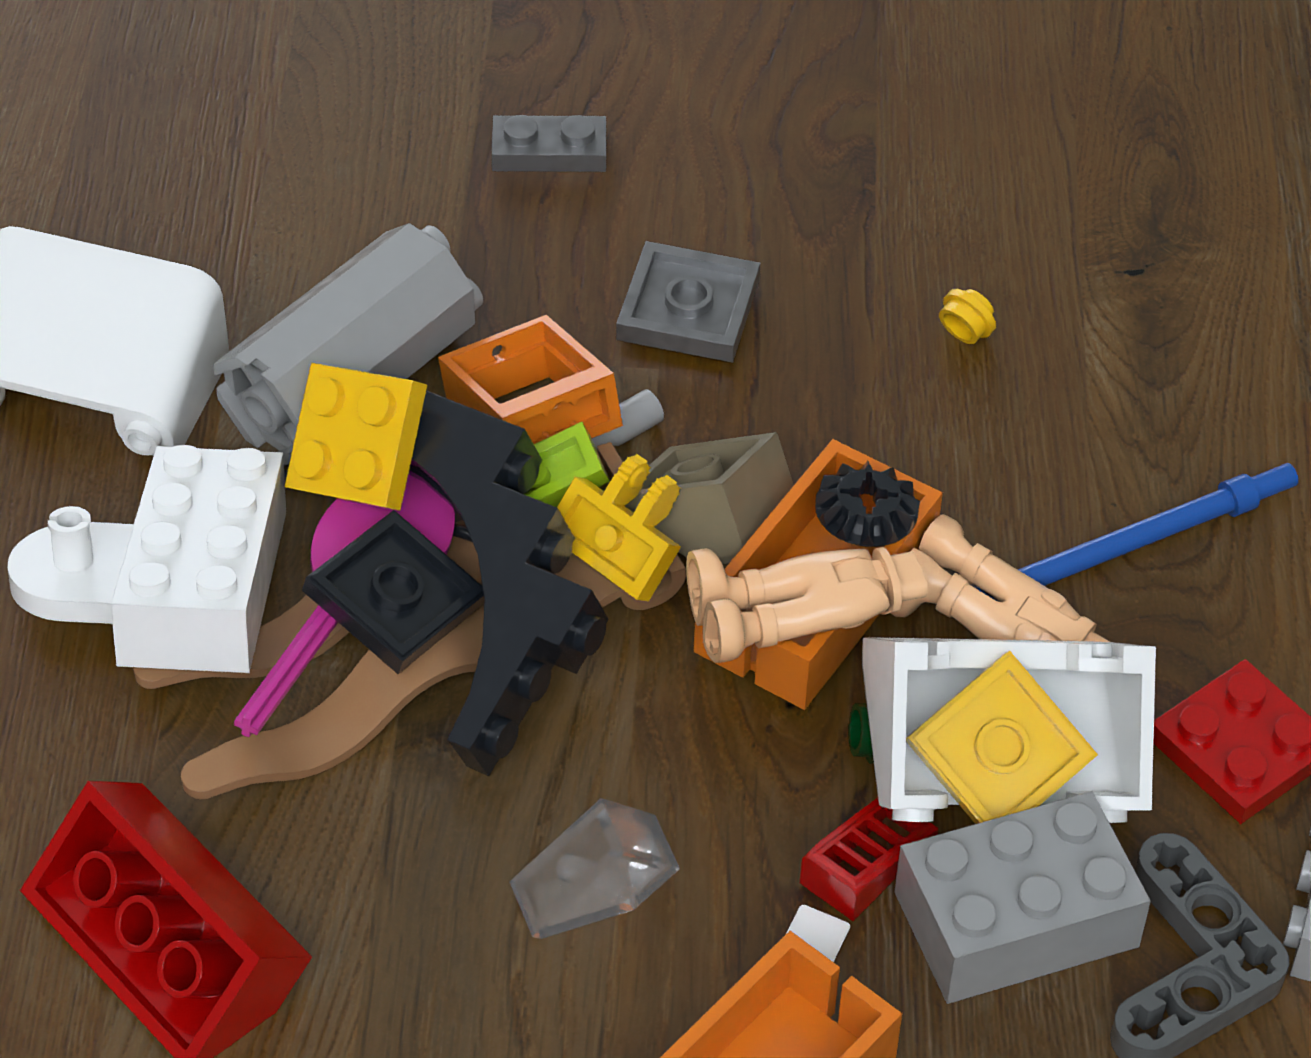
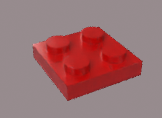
(1238, 740)

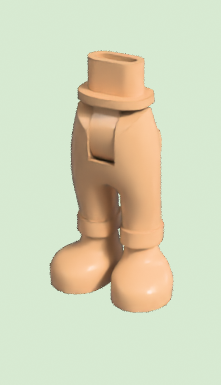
(796, 596)
(1024, 606)

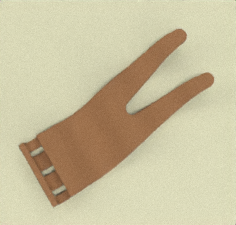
(371, 691)

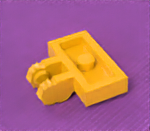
(614, 538)

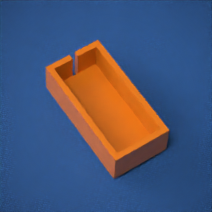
(804, 664)
(787, 1011)

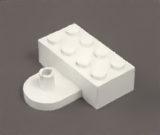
(180, 580)

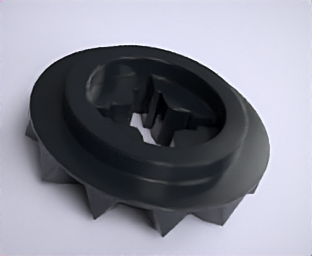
(845, 517)

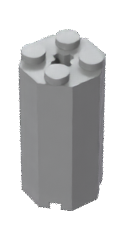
(372, 315)

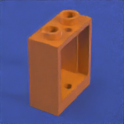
(531, 353)

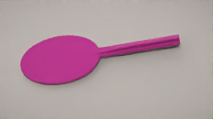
(337, 529)

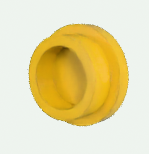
(967, 315)

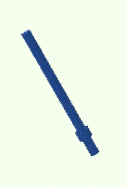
(1232, 498)

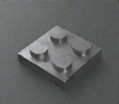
(688, 301)

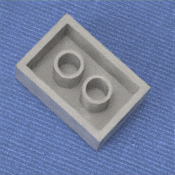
(1020, 896)

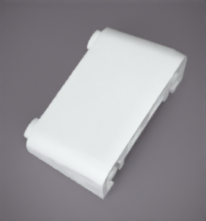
(110, 333)
(1096, 685)

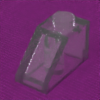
(594, 870)

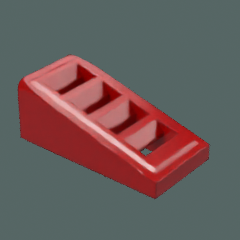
(840, 887)

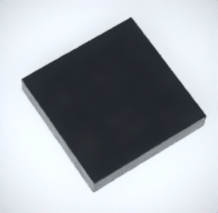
(395, 591)

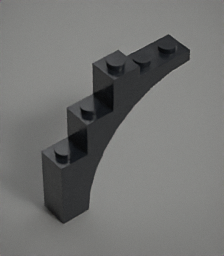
(520, 543)

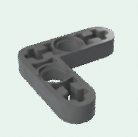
(1219, 955)

